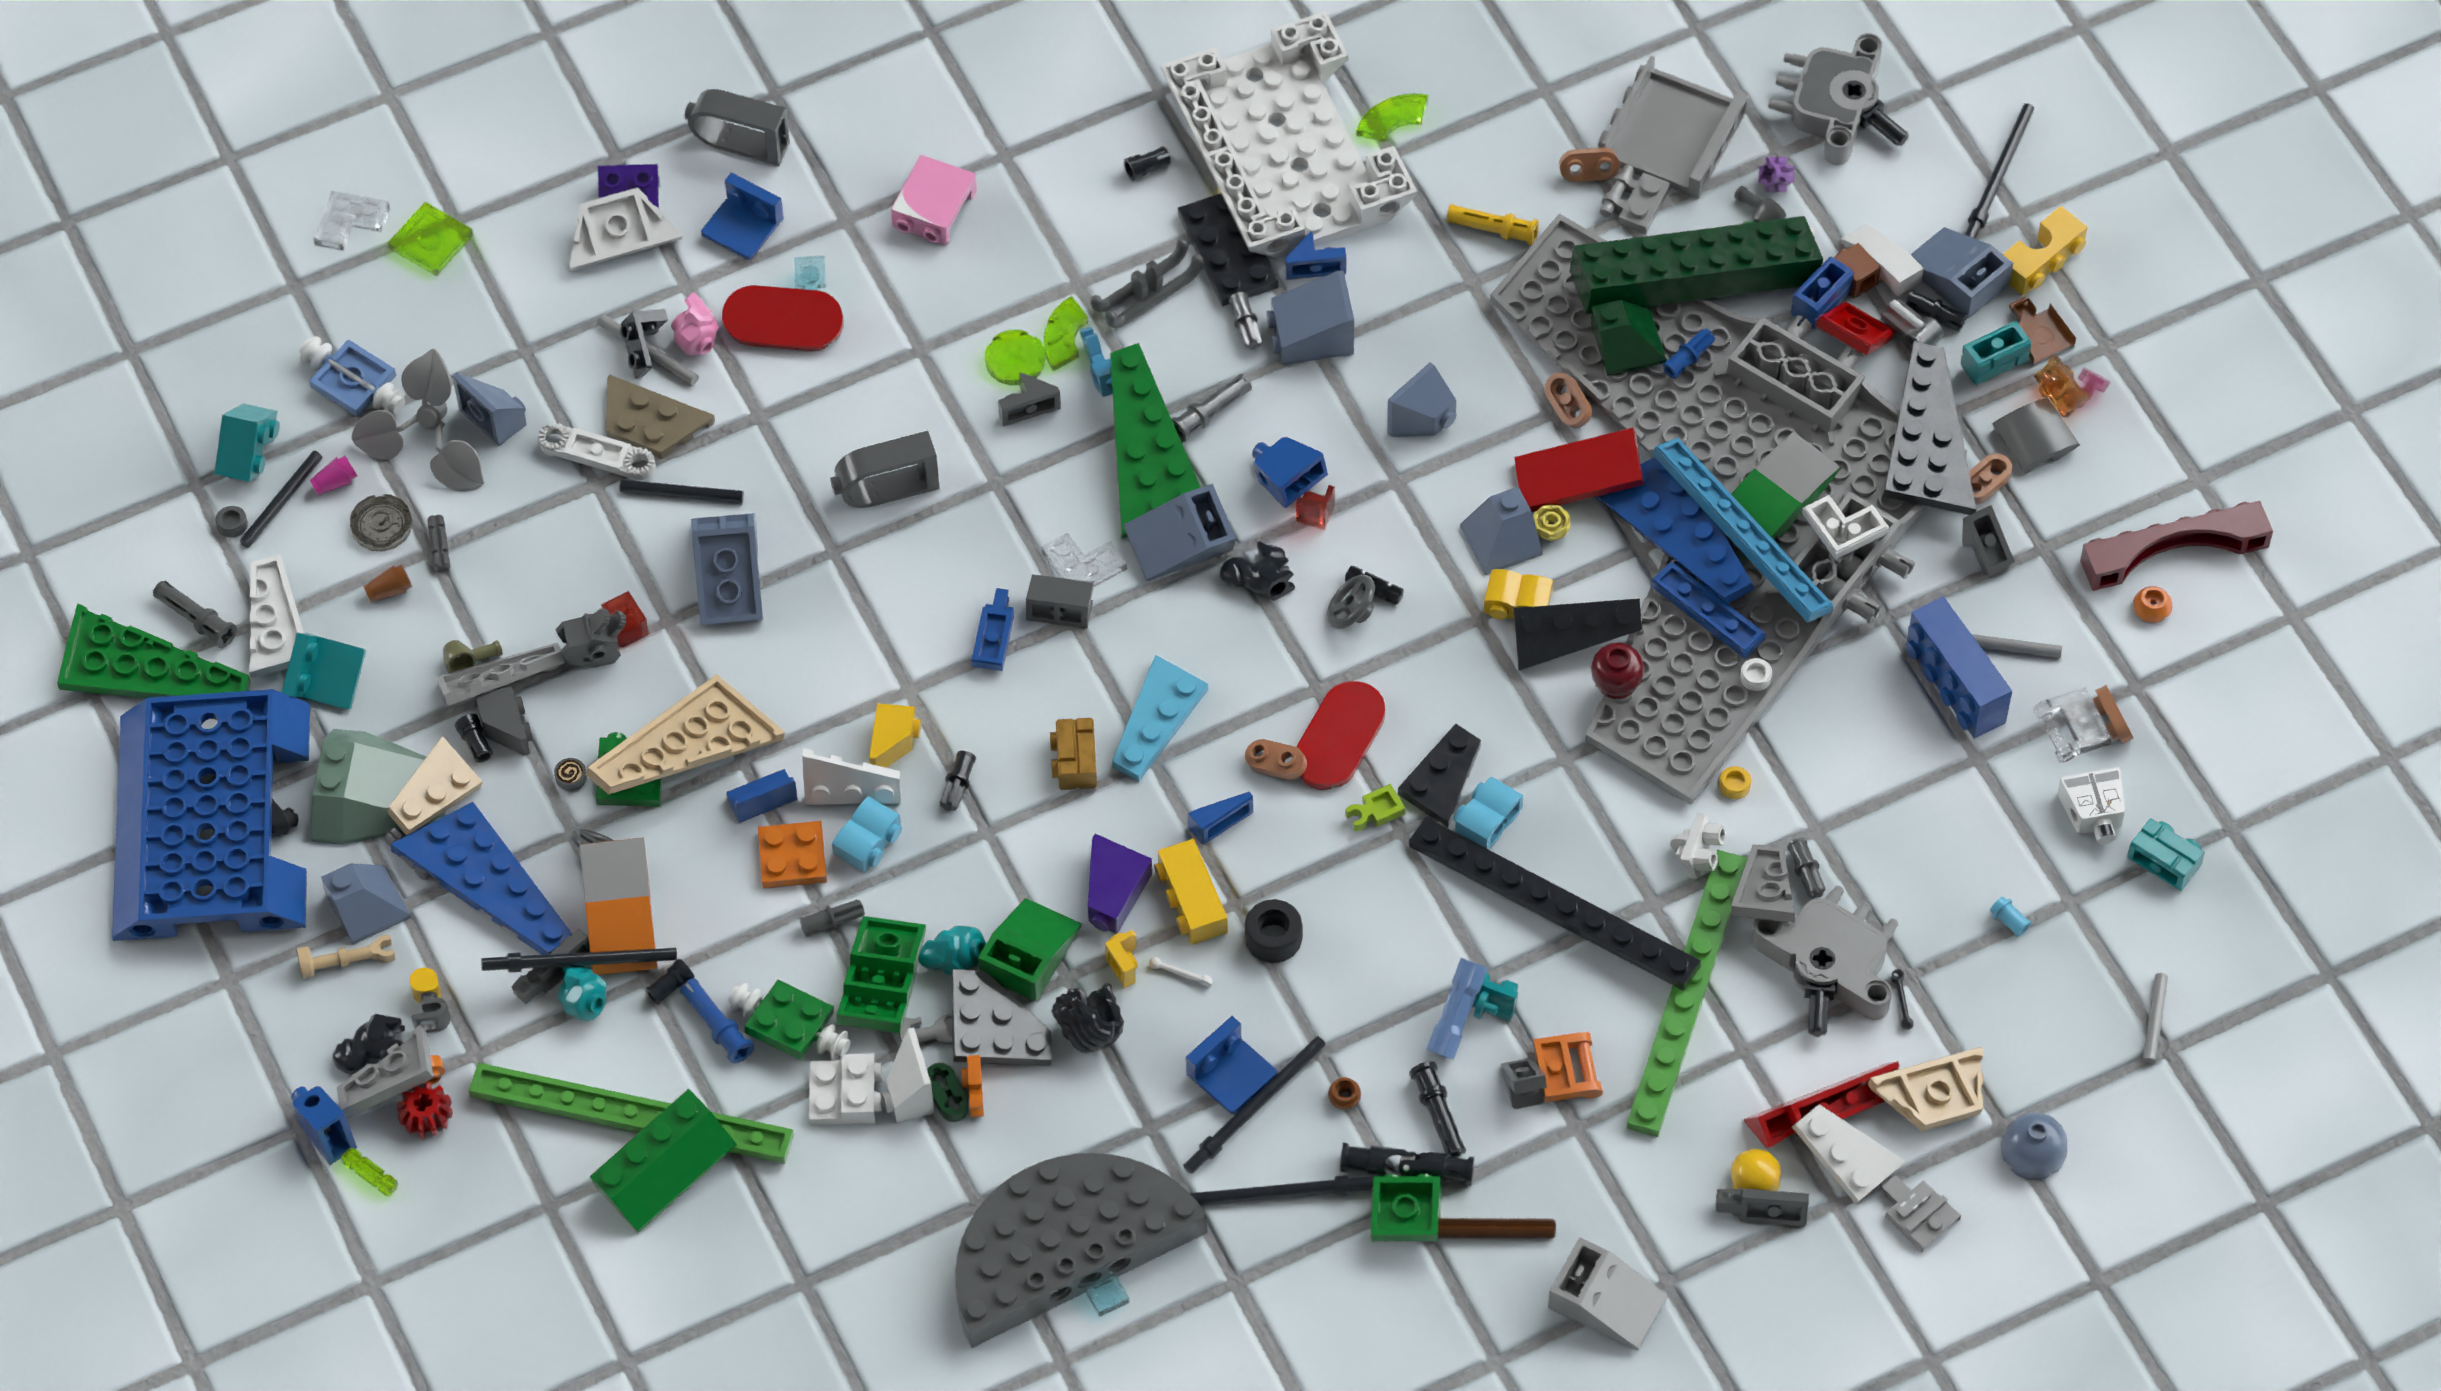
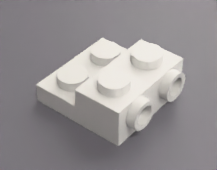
(844, 1090)

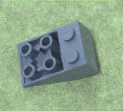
(1963, 269)
(1181, 533)

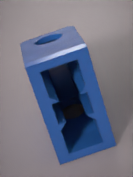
(1288, 469)
(317, 1112)

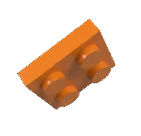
(792, 854)

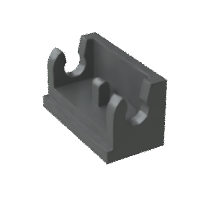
(1059, 601)

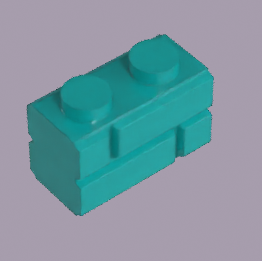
(1995, 353)
(2166, 853)

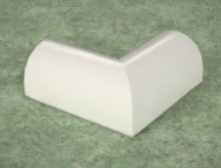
(1844, 533)

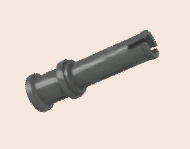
(204, 620)

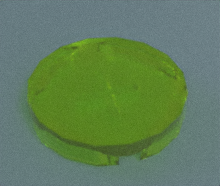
(1013, 354)

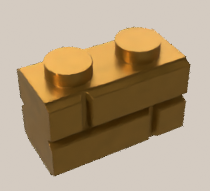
(1075, 753)

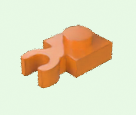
(973, 1080)

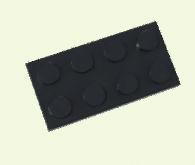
(1224, 251)

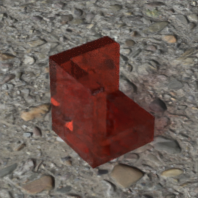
(1315, 508)
(636, 622)

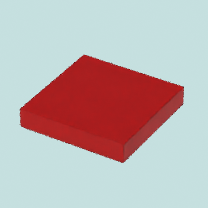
(1855, 328)

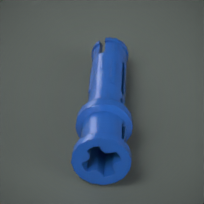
(723, 1030)

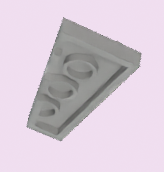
(497, 673)

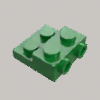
(642, 795)
(1406, 1208)

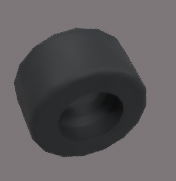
(1273, 913)

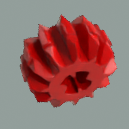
(424, 1110)

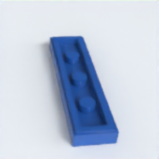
(1708, 609)

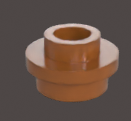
(1344, 1085)

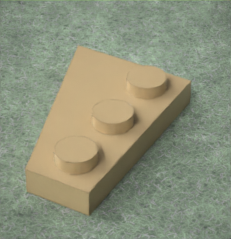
(433, 788)

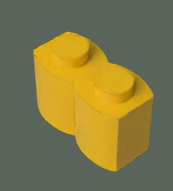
(1512, 590)

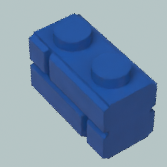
(1822, 291)

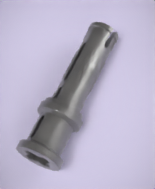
(1199, 414)

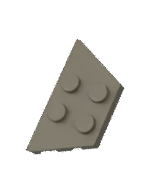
(650, 418)

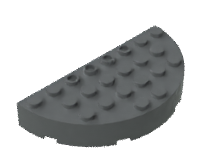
(1058, 1225)

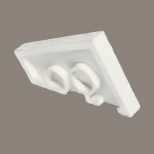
(1846, 1152)

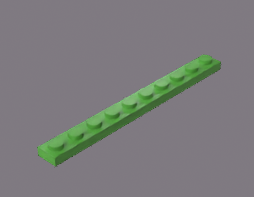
(1684, 1006)
(614, 1108)

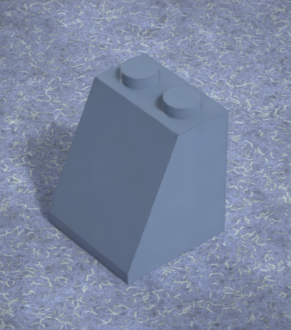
(1313, 321)

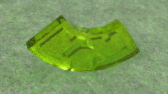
(1391, 114)
(1061, 333)

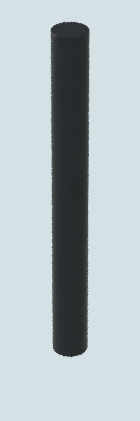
(681, 491)
(281, 499)

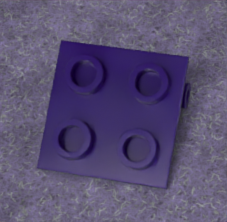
(620, 178)

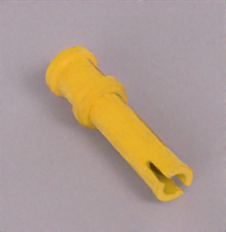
(1507, 226)

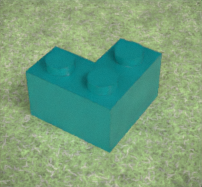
(242, 440)

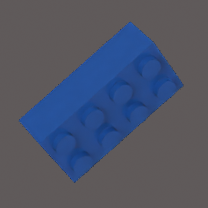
(1958, 667)

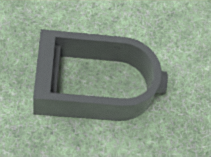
(715, 104)
(883, 457)

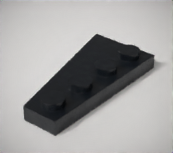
(1567, 628)

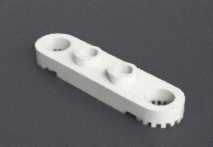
(597, 451)

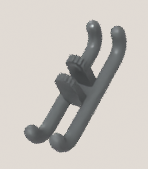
(1148, 287)

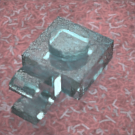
(1106, 1293)

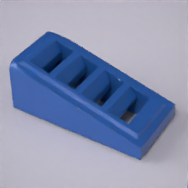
(1220, 816)

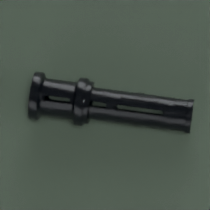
(1434, 1097)

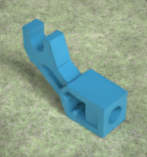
(1098, 365)

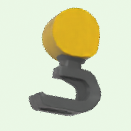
(428, 993)

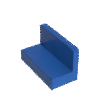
(762, 795)

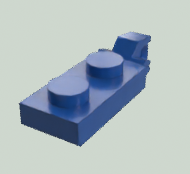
(993, 633)

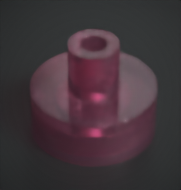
(2093, 381)

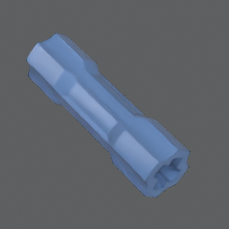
(1465, 986)

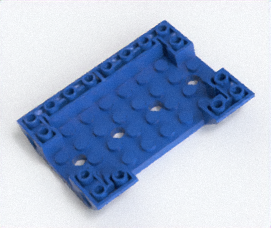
(167, 807)

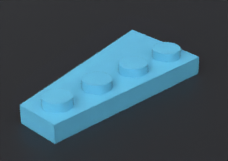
(1159, 712)

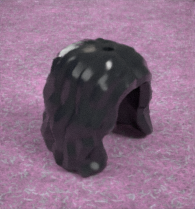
(1089, 1021)

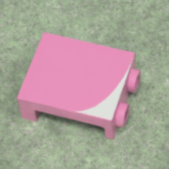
(932, 199)

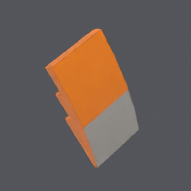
(617, 900)

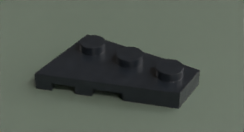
(1440, 777)

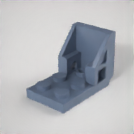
(727, 568)

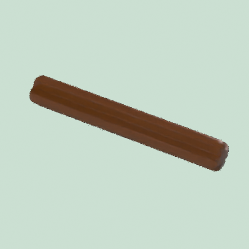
(1497, 1228)

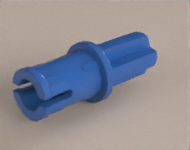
(1688, 353)

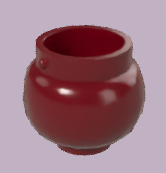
(1617, 670)

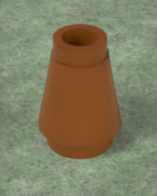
(388, 584)

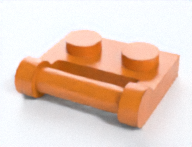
(1555, 1062)

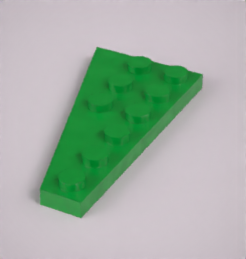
(133, 663)

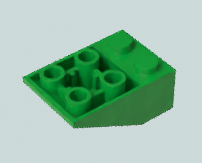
(1028, 948)

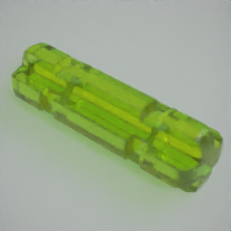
(369, 1171)

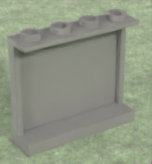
(1673, 128)

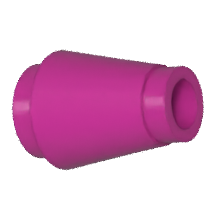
(333, 476)

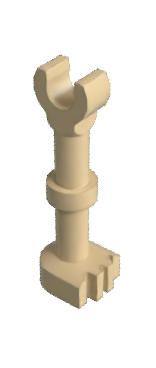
(343, 957)

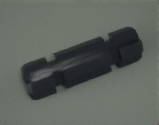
(1382, 589)

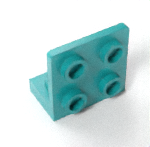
(324, 670)

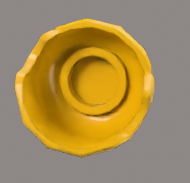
(1756, 1171)

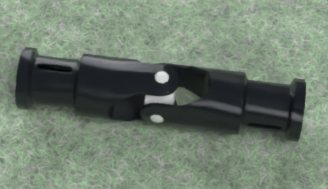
(1411, 1164)

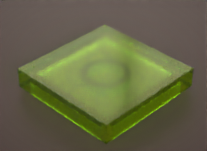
(430, 238)

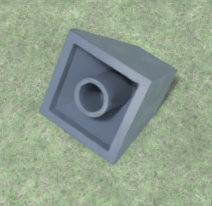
(1421, 405)
(489, 408)
(1502, 531)
(364, 900)

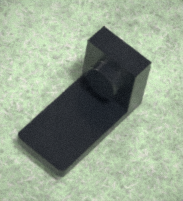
(633, 332)

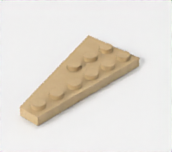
(693, 732)

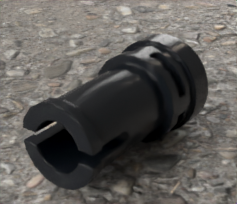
(1140, 165)
(471, 732)
(675, 977)

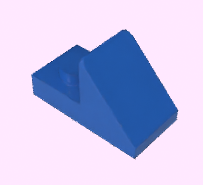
(1309, 263)

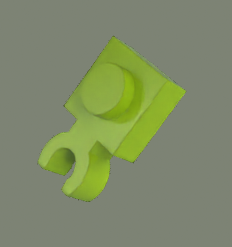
(1380, 806)

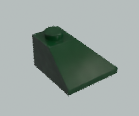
(1626, 336)

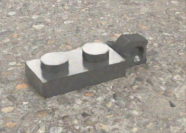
(545, 979)
(1764, 1206)

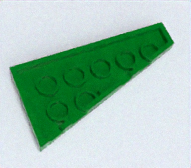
(1147, 446)

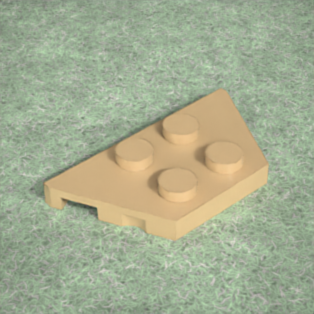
(1935, 1090)

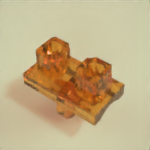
(2059, 385)

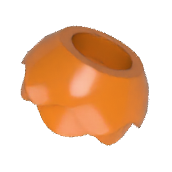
(2148, 611)

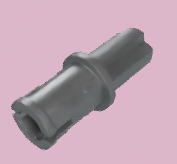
(1245, 320)

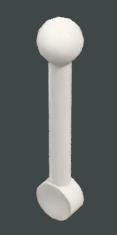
(1156, 963)

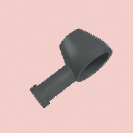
(1765, 208)

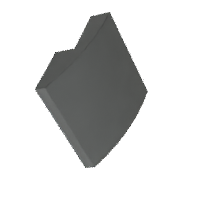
(2035, 434)

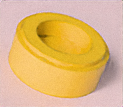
(1735, 782)

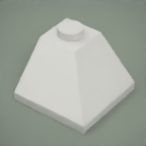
(909, 1082)

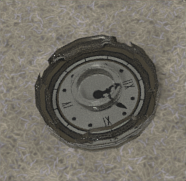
(381, 522)

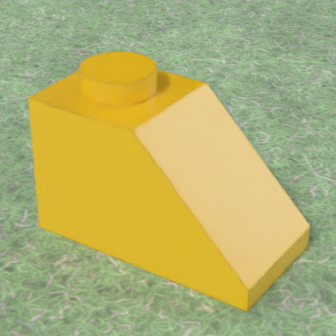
(893, 733)

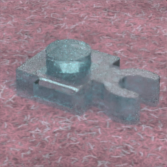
(810, 272)

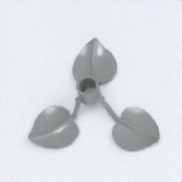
(429, 381)

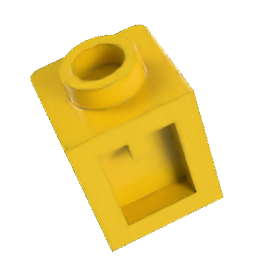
(1120, 958)

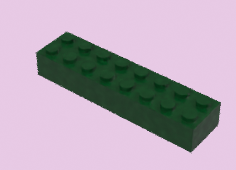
(1696, 263)

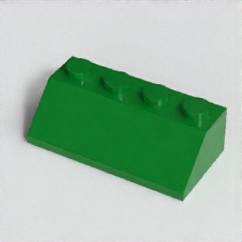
(663, 1160)

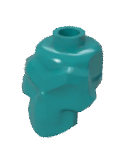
(953, 949)
(582, 993)

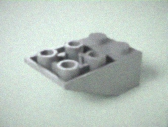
(1606, 1294)

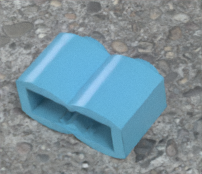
(1488, 812)
(866, 834)

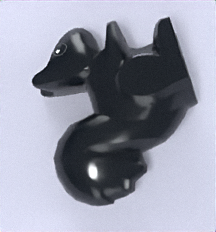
(1265, 576)
(370, 1040)

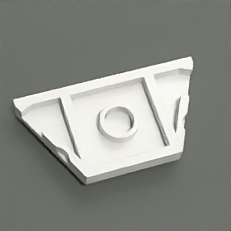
(618, 227)

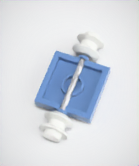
(352, 377)

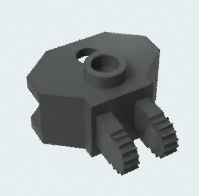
(593, 637)

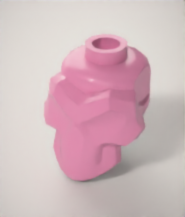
(695, 327)

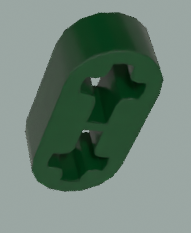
(952, 1089)

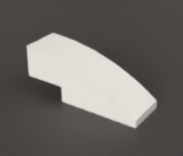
(1898, 267)

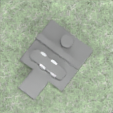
(1918, 1212)

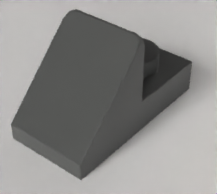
(1036, 399)
(1986, 538)
(1524, 1082)

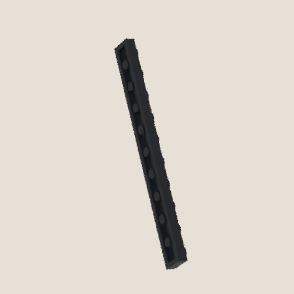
(1555, 903)

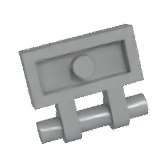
(1642, 205)

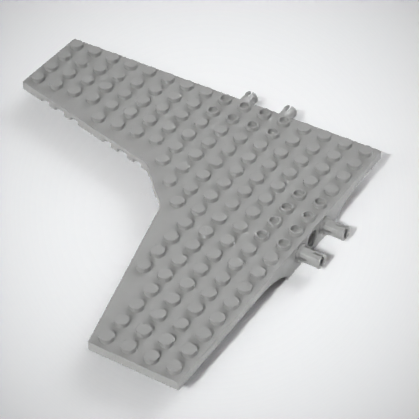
(1730, 414)

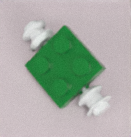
(789, 1020)

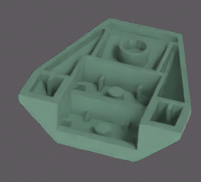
(356, 786)

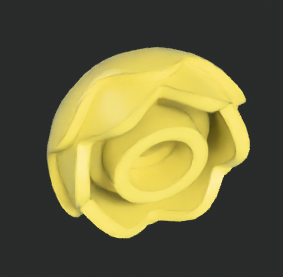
(1556, 515)

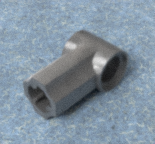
(1911, 325)

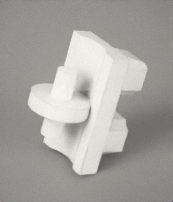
(1694, 844)

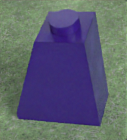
(1114, 882)

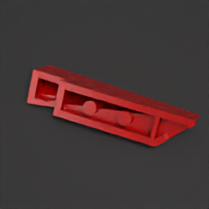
(1840, 1098)

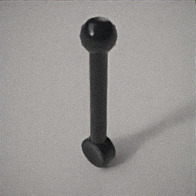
(1898, 977)

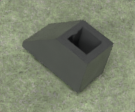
(502, 721)

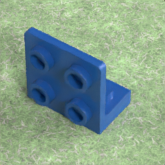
(744, 217)
(1228, 1067)

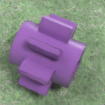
(1776, 174)

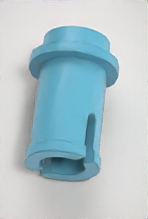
(2010, 916)

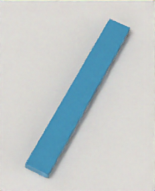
(1742, 529)

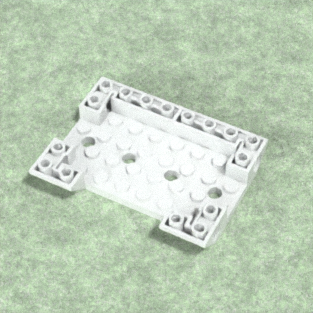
(1256, 159)

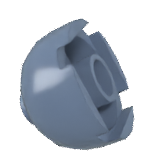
(2034, 1146)

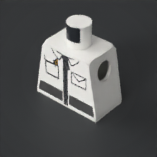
(2094, 802)

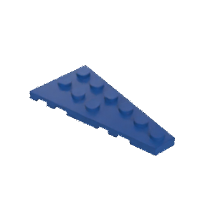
(1680, 529)
(484, 873)

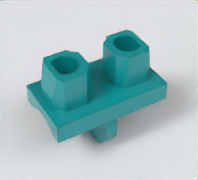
(1496, 999)

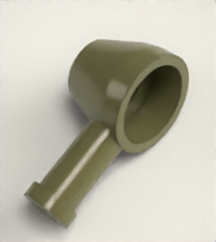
(459, 656)

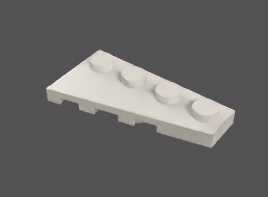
(272, 617)

